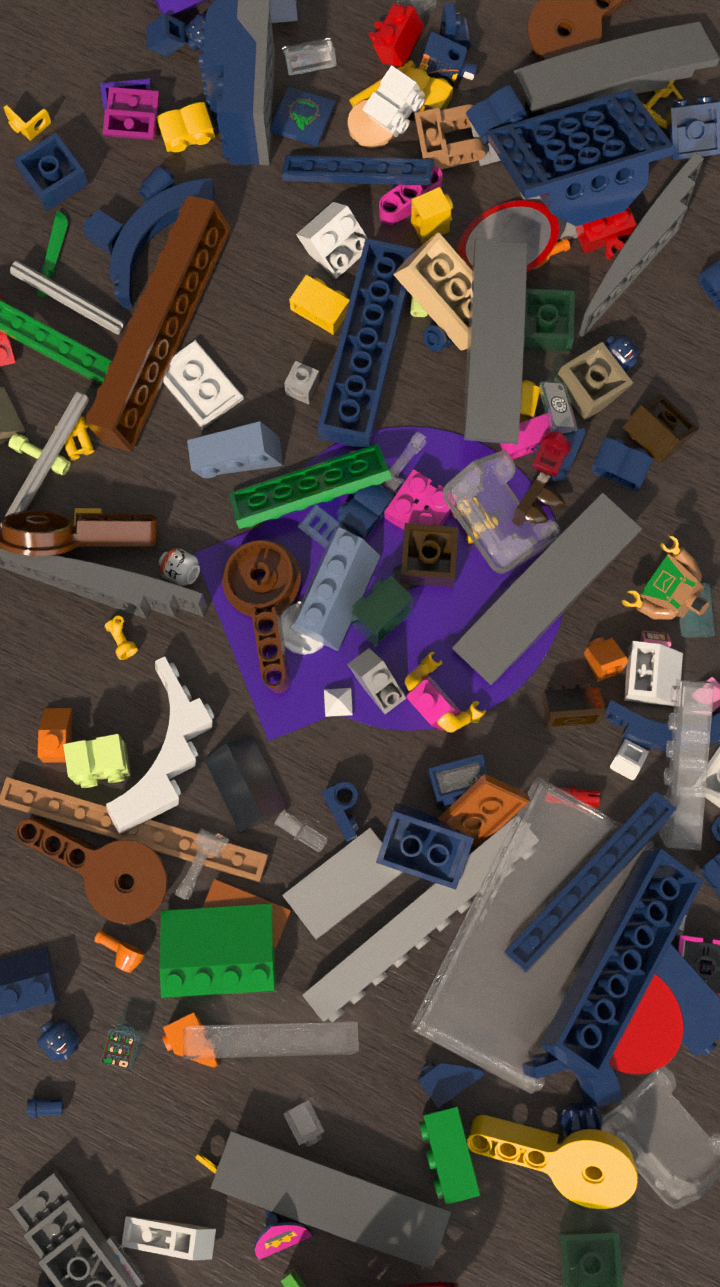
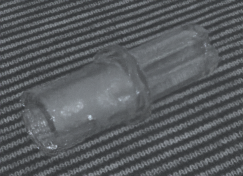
(301, 831)

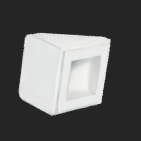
(629, 759)

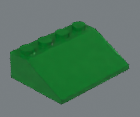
(217, 951)

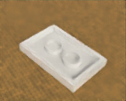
(200, 385)

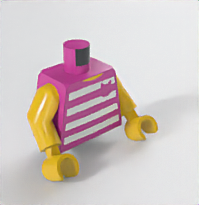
(434, 703)

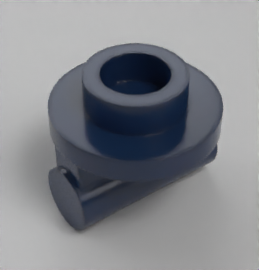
(436, 338)

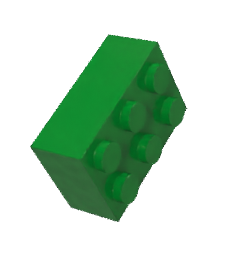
(449, 1155)

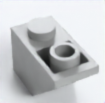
(377, 680)

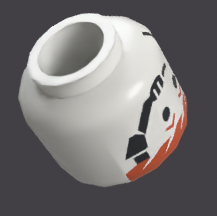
(179, 567)

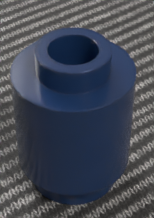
(156, 182)

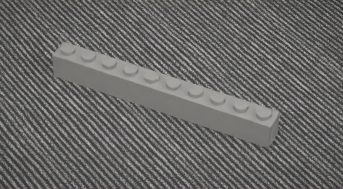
(402, 934)

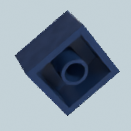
(51, 171)

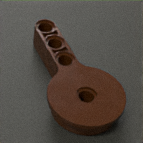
(578, 16)
(54, 533)
(266, 600)
(104, 871)

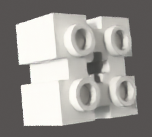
(394, 102)

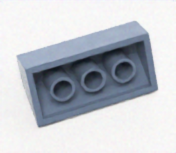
(335, 589)

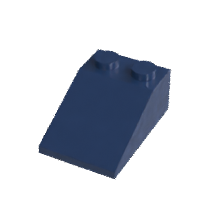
(424, 847)

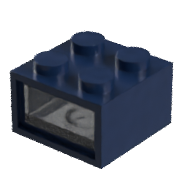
(454, 779)

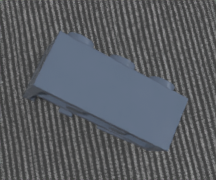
(235, 450)

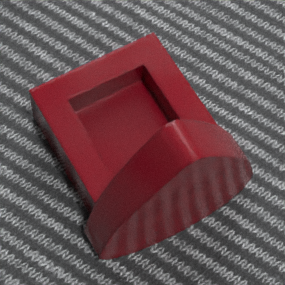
(551, 453)

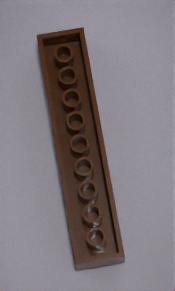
(158, 324)

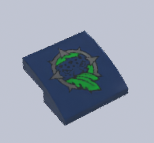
(303, 116)

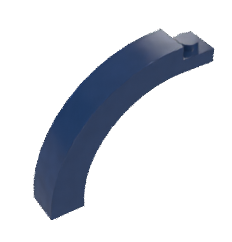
(143, 226)
(648, 732)

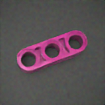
(402, 204)
(529, 437)

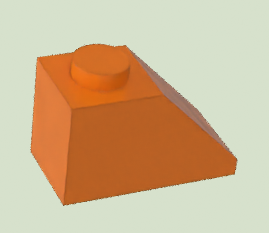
(605, 658)
(53, 733)
(174, 1038)

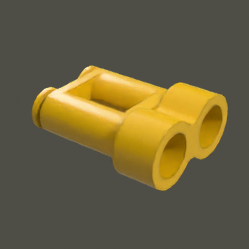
(80, 431)

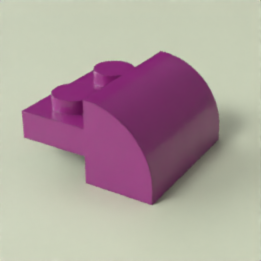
(131, 114)

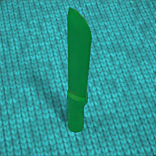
(56, 239)

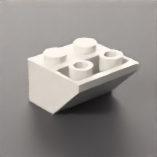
(334, 239)
(651, 673)

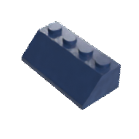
(27, 983)

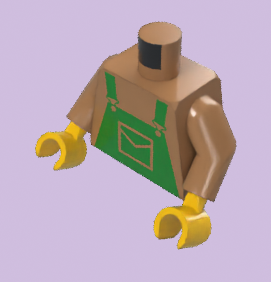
(672, 588)

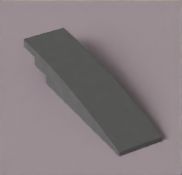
(632, 62)
(646, 242)
(495, 342)
(106, 584)
(547, 589)
(331, 1200)
(67, 1238)

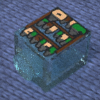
(121, 1047)

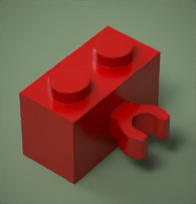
(397, 35)
(606, 232)

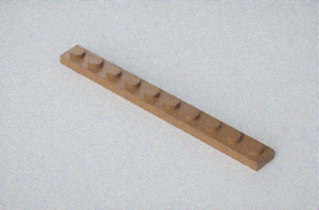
(156, 835)

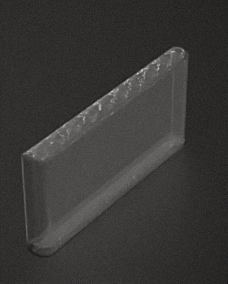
(479, 997)

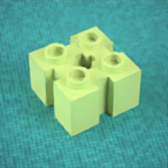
(97, 760)

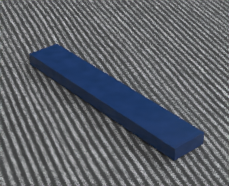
(358, 170)

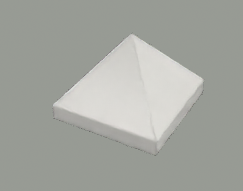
(338, 702)

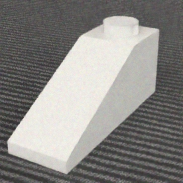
(169, 1238)

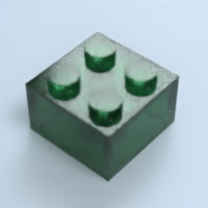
(549, 320)
(381, 610)
(590, 1258)

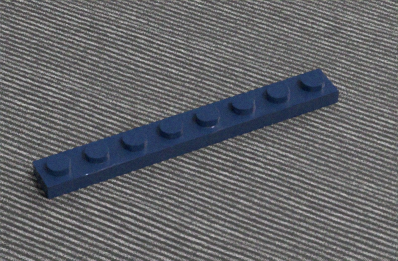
(590, 882)

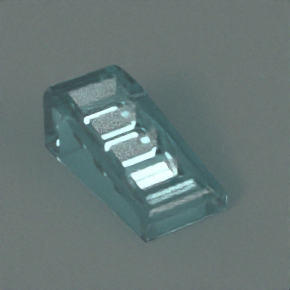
(324, 517)

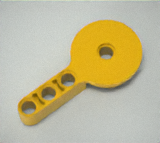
(586, 1168)

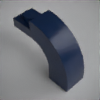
(594, 1090)

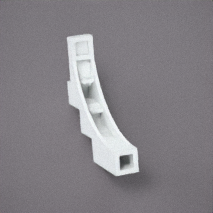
(155, 791)

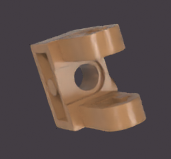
(431, 128)

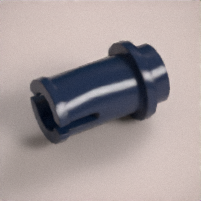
(45, 1107)

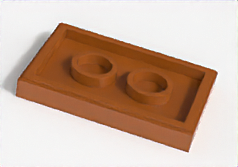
(485, 808)
(226, 895)

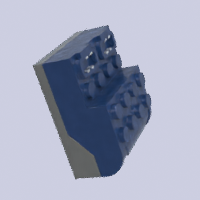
(240, 76)

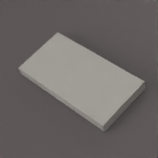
(340, 885)

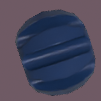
(580, 1117)

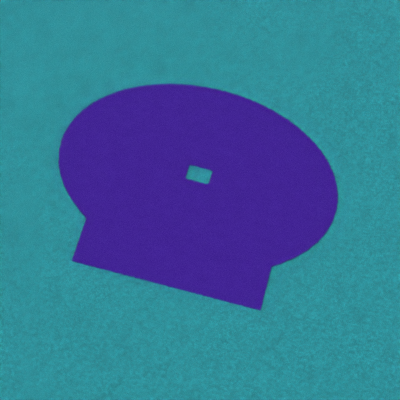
(435, 625)

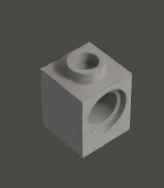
(302, 382)

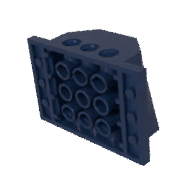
(584, 156)

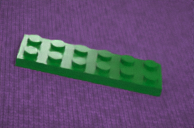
(309, 486)

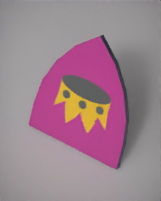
(279, 1235)

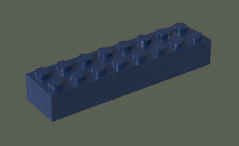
(365, 347)
(621, 963)

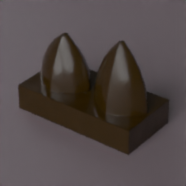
(540, 492)

